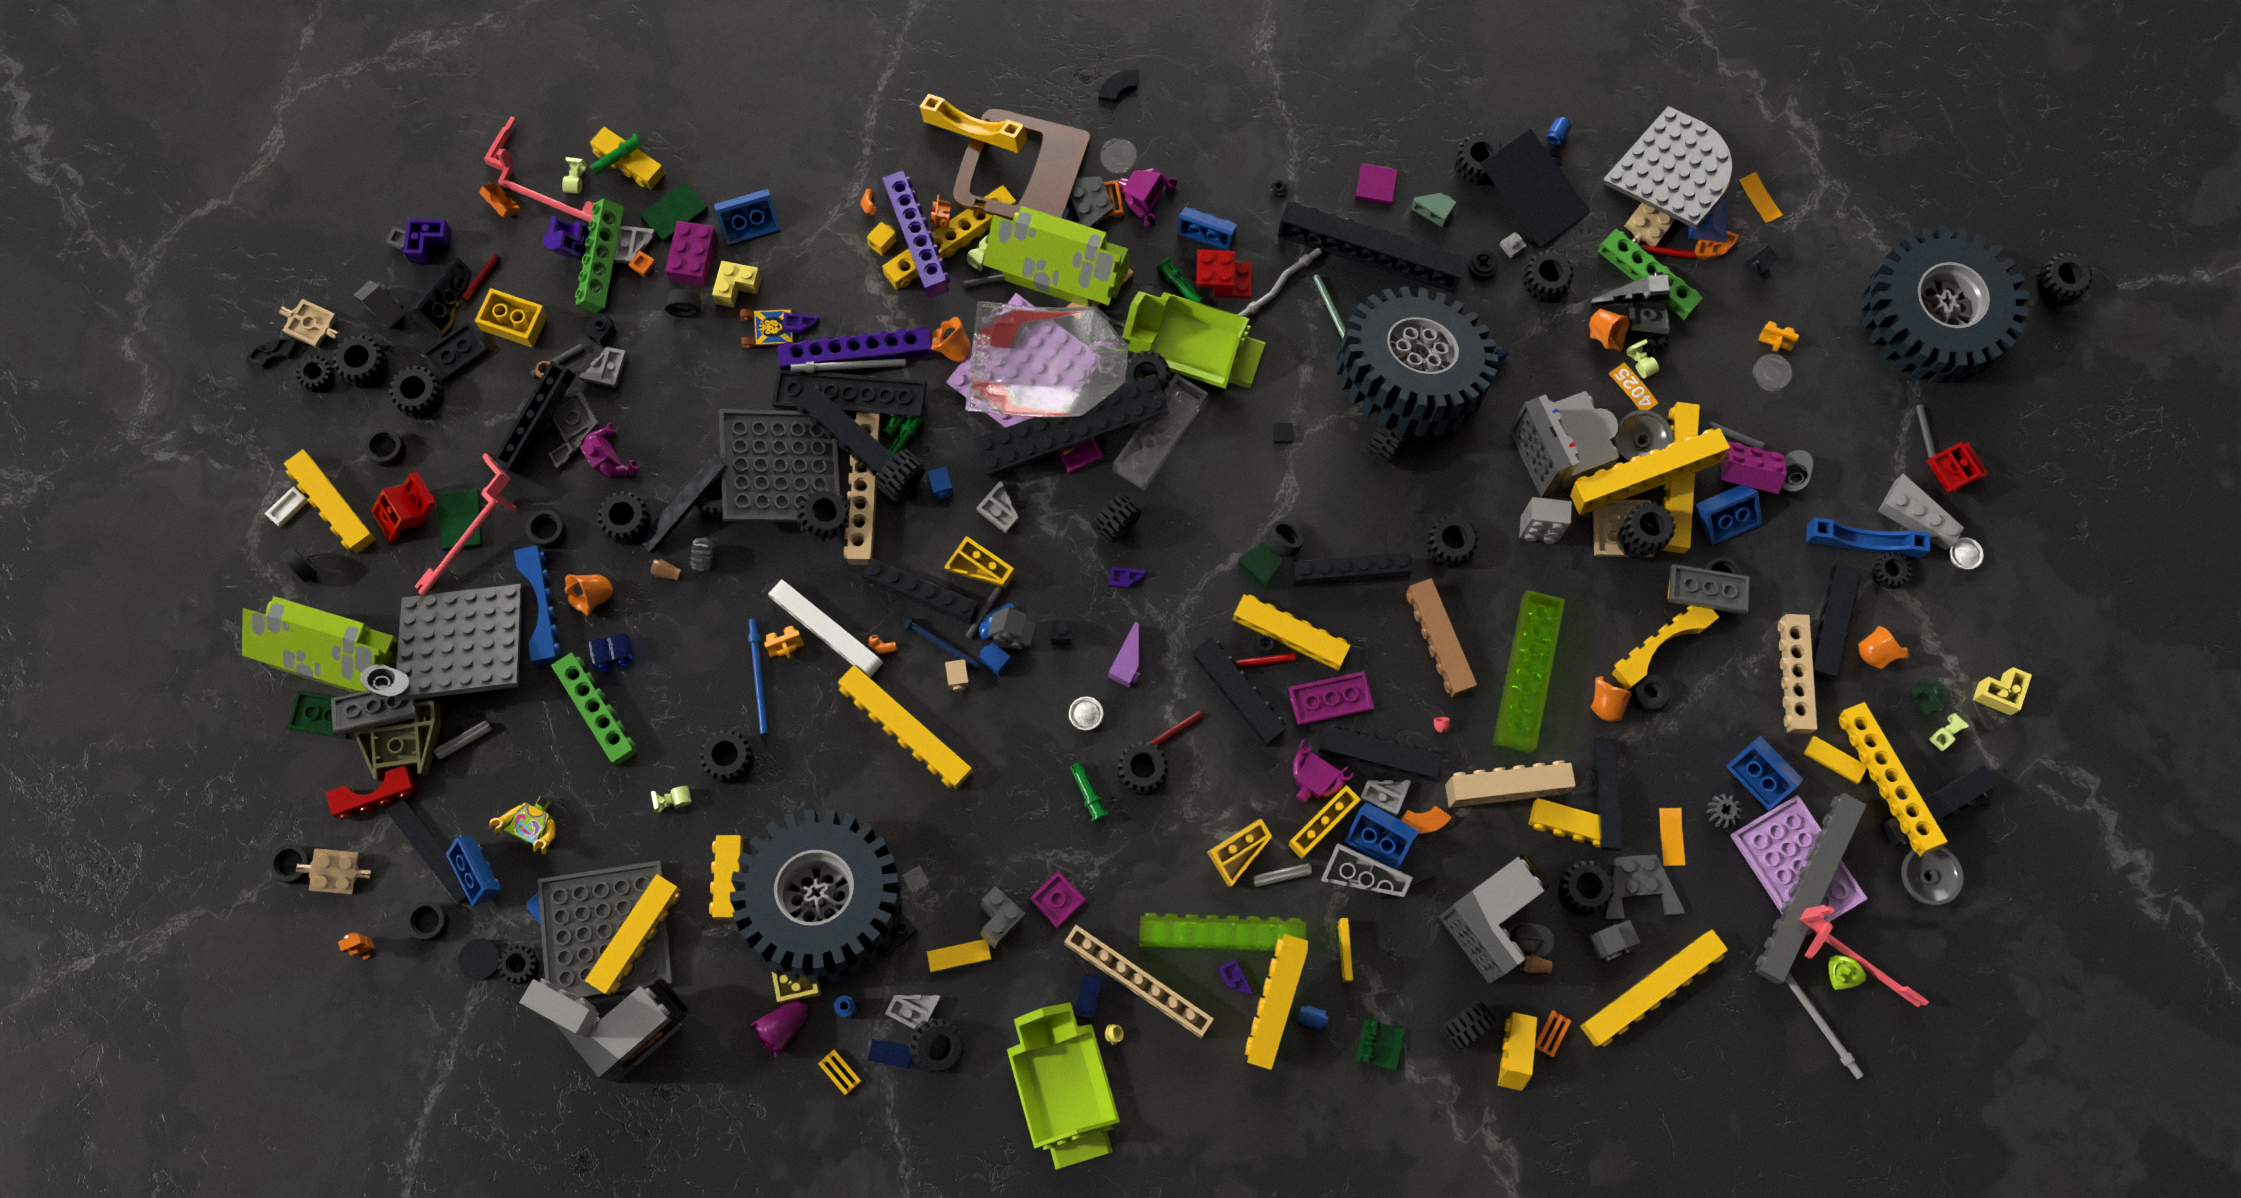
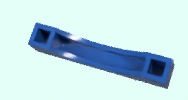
(1835, 534)
(543, 642)

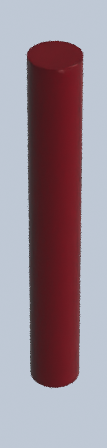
(480, 277)
(1177, 728)

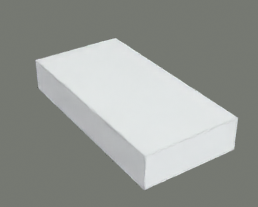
(286, 507)

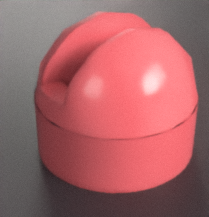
(1442, 724)

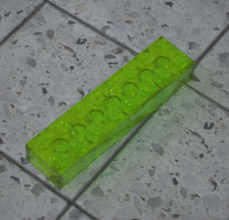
(1528, 671)
(1215, 932)

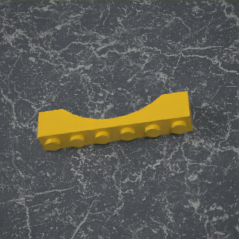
(1003, 134)
(1636, 666)

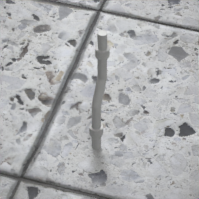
(1304, 261)

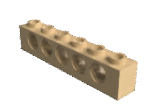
(1804, 666)

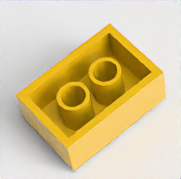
(511, 318)

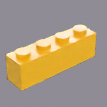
(639, 165)
(1565, 821)
(1324, 822)
(727, 851)

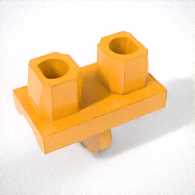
(1778, 337)
(783, 644)

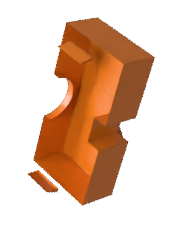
(496, 197)
(356, 944)

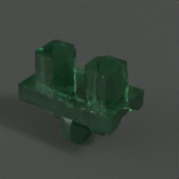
(1933, 703)

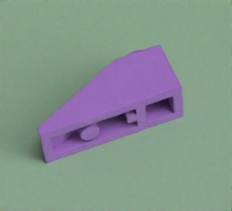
(1127, 661)

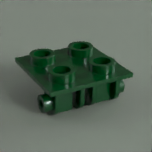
(1380, 1044)

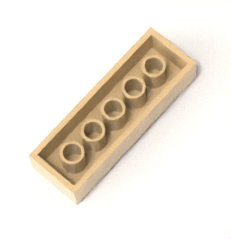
(1509, 784)

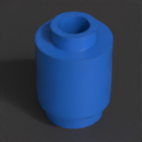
(1559, 131)
(850, 1011)
(1312, 1017)

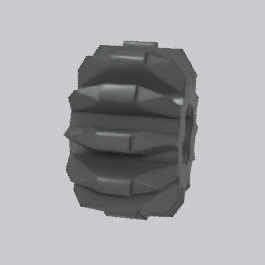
(702, 554)
(1720, 803)

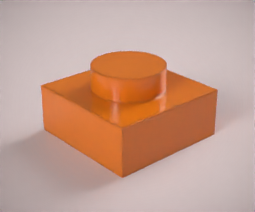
(642, 263)

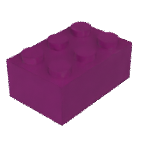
(691, 253)
(1754, 468)

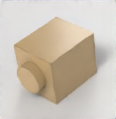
(957, 675)

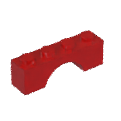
(396, 784)

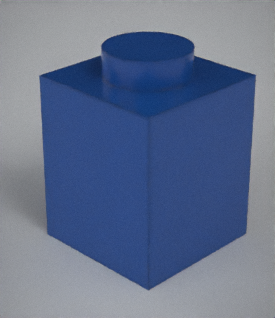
(940, 483)
(994, 658)

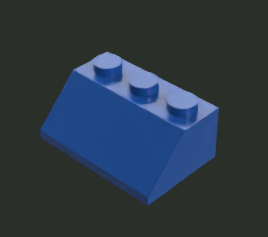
(747, 217)
(1713, 226)
(1206, 228)
(1729, 513)
(1764, 773)
(1381, 836)
(473, 870)

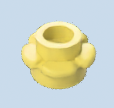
(1114, 1034)

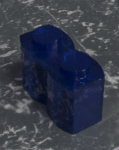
(610, 651)
(1090, 991)

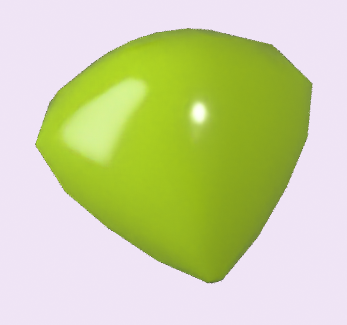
(1845, 972)

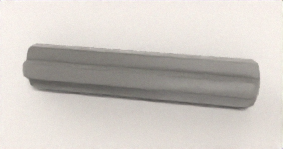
(462, 739)
(1282, 875)

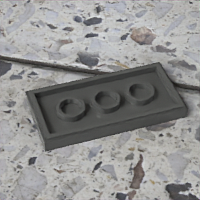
(1709, 589)
(366, 711)

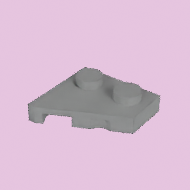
(630, 242)
(606, 368)
(998, 508)

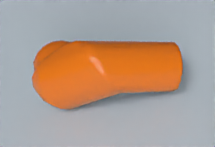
(867, 204)
(881, 647)

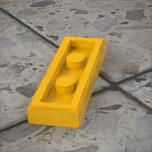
(1835, 759)
(1345, 950)
(958, 955)

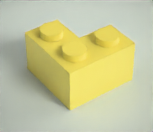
(734, 278)
(2004, 694)
(789, 990)

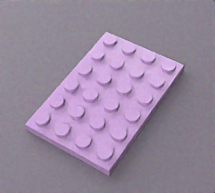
(1778, 849)

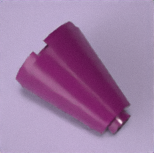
(779, 1026)

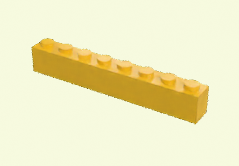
(1681, 491)
(904, 727)
(1653, 988)

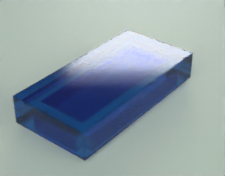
(889, 1054)

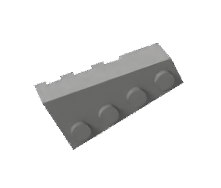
(1920, 513)
(1360, 871)

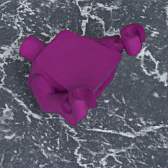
(1144, 189)
(602, 456)
(1316, 776)

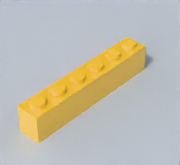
(329, 501)
(1291, 632)
(632, 935)

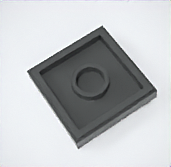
(1649, 317)

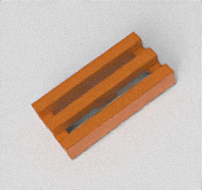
(1116, 212)
(1560, 1018)

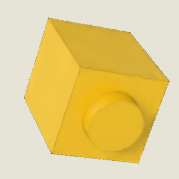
(882, 238)

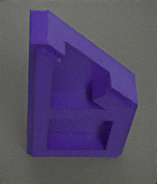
(798, 323)
(1125, 577)
(1234, 977)

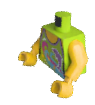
(528, 824)

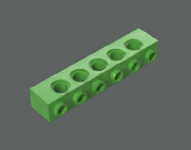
(1625, 261)
(602, 264)
(565, 669)

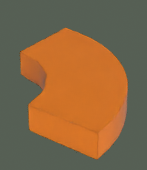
(1712, 249)
(1428, 821)

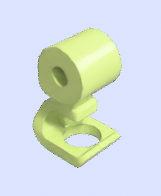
(573, 183)
(976, 256)
(1645, 366)
(1944, 736)
(678, 797)

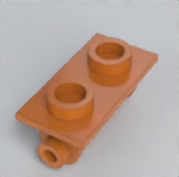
(940, 213)

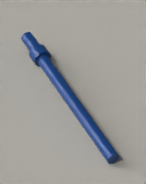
(754, 640)

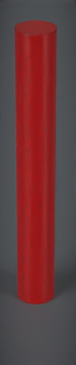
(1668, 251)
(1266, 660)

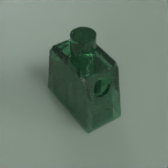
(1260, 564)

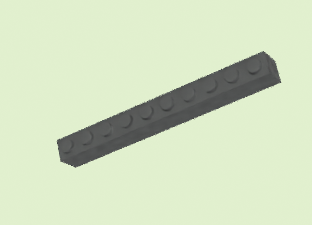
(1810, 888)

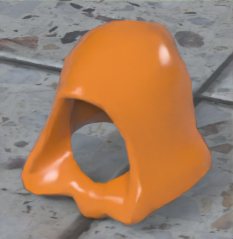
(1609, 329)
(956, 346)
(596, 591)
(1881, 648)
(1609, 701)

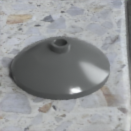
(1642, 425)
(1943, 872)

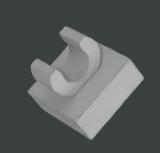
(1513, 245)

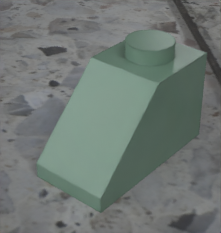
(1434, 207)

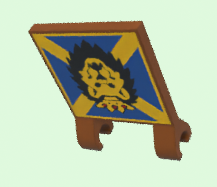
(767, 328)

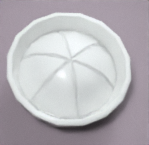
(1966, 553)
(1086, 713)

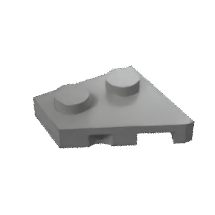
(1385, 795)
(912, 1009)

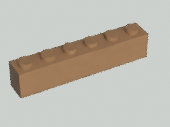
(1441, 638)

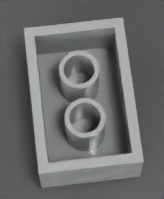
(1545, 520)
(560, 1006)

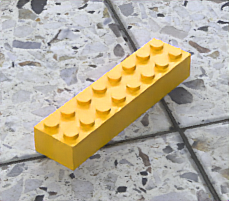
(1649, 471)

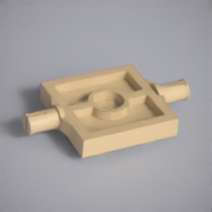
(1648, 224)
(309, 323)
(333, 871)

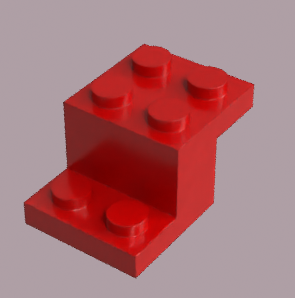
(1224, 274)
(1957, 467)
(403, 506)

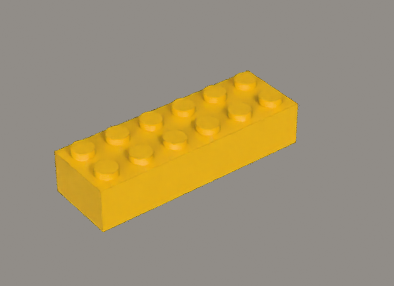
(1277, 1002)

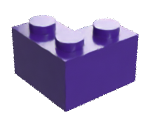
(422, 235)

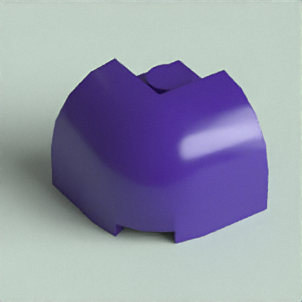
(566, 238)

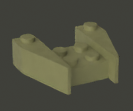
(403, 743)

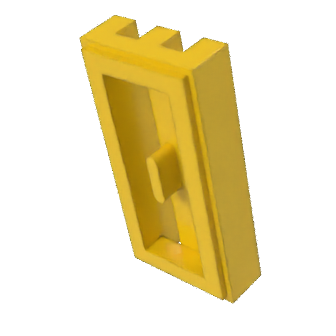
(828, 1059)

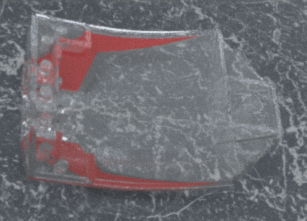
(1042, 360)

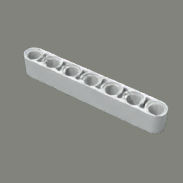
(825, 628)

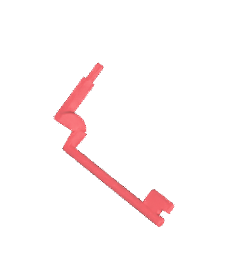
(505, 164)
(491, 494)
(1814, 919)

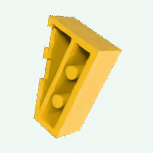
(979, 564)
(1239, 850)
(1518, 1051)

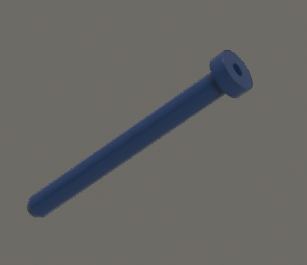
(941, 643)

